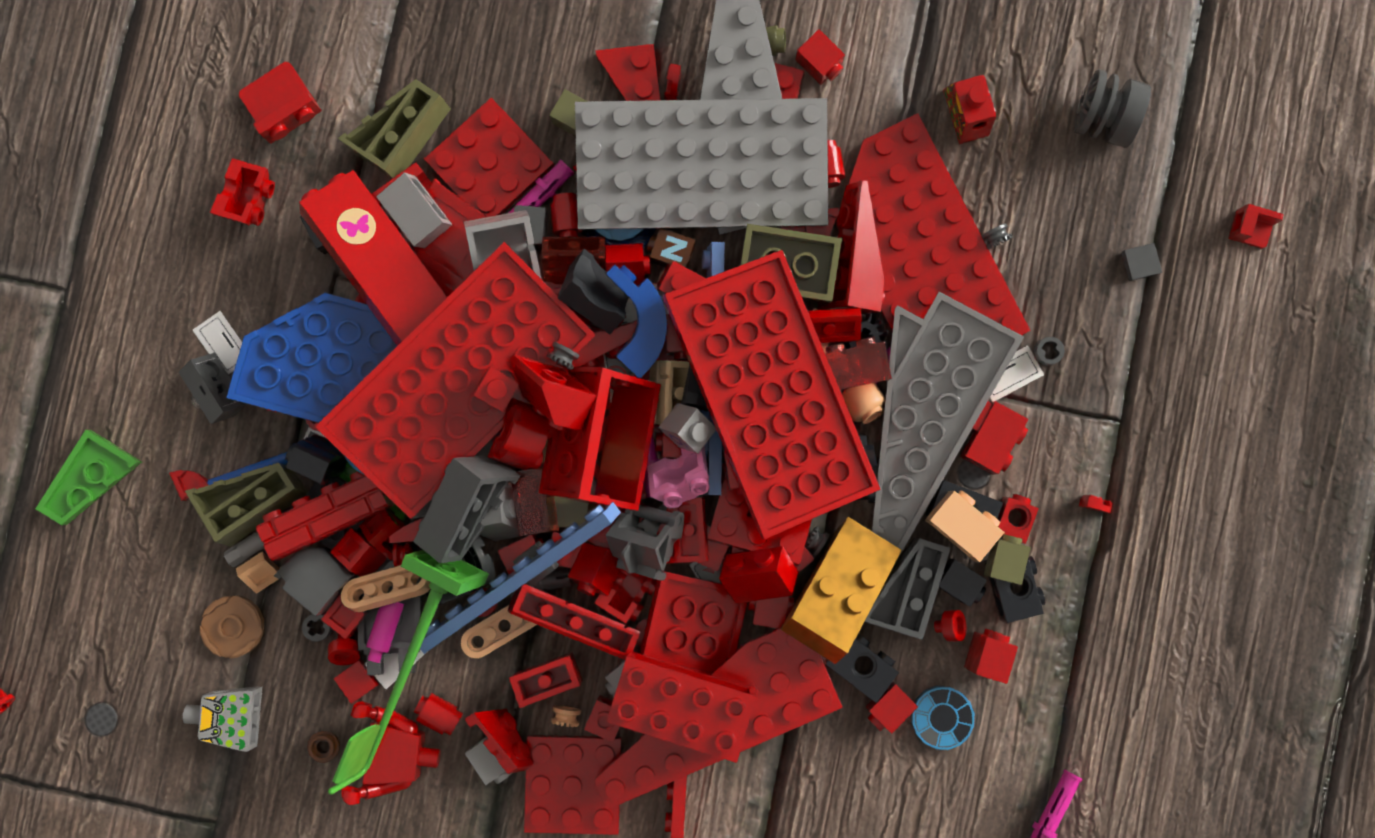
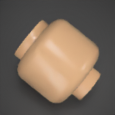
(864, 402)

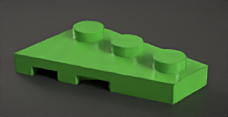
(85, 476)

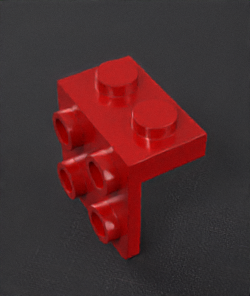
(279, 102)

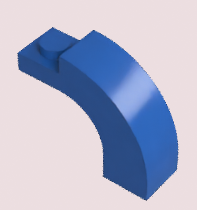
(651, 326)

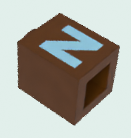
(670, 247)

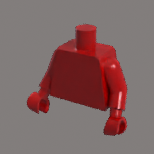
(396, 759)

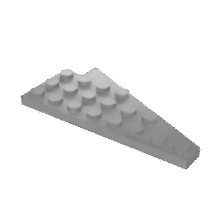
(739, 58)
(938, 387)

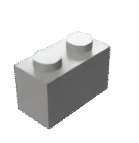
(413, 211)

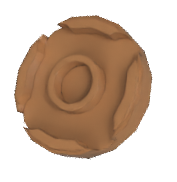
(232, 626)

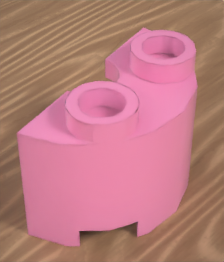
(679, 479)

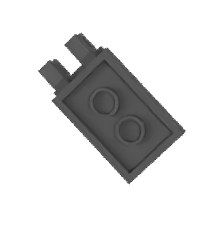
(404, 632)

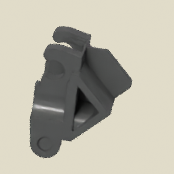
(643, 551)

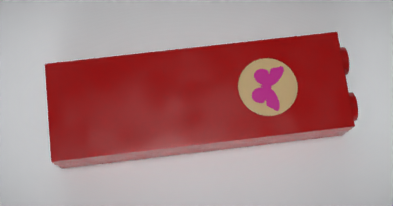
(372, 254)

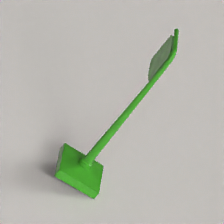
(450, 577)

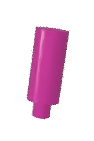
(383, 630)

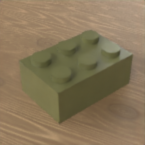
(810, 257)

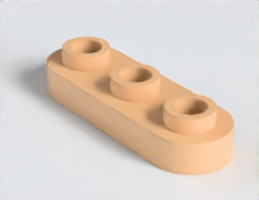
(376, 587)
(492, 633)

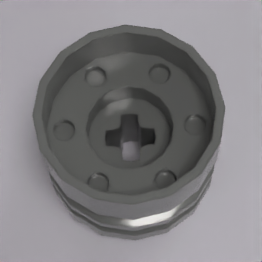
(1107, 107)

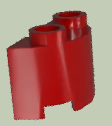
(244, 193)
(521, 437)
(626, 595)

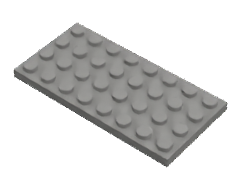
(701, 163)

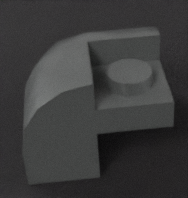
(314, 578)

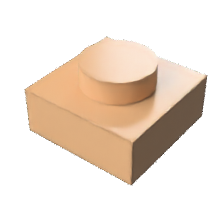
(258, 572)

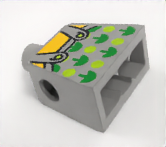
(228, 717)

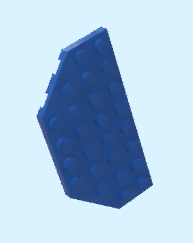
(310, 357)

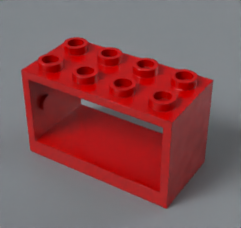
(624, 459)
(682, 706)

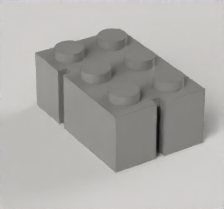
(489, 233)

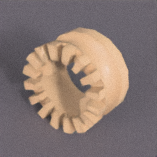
(566, 715)

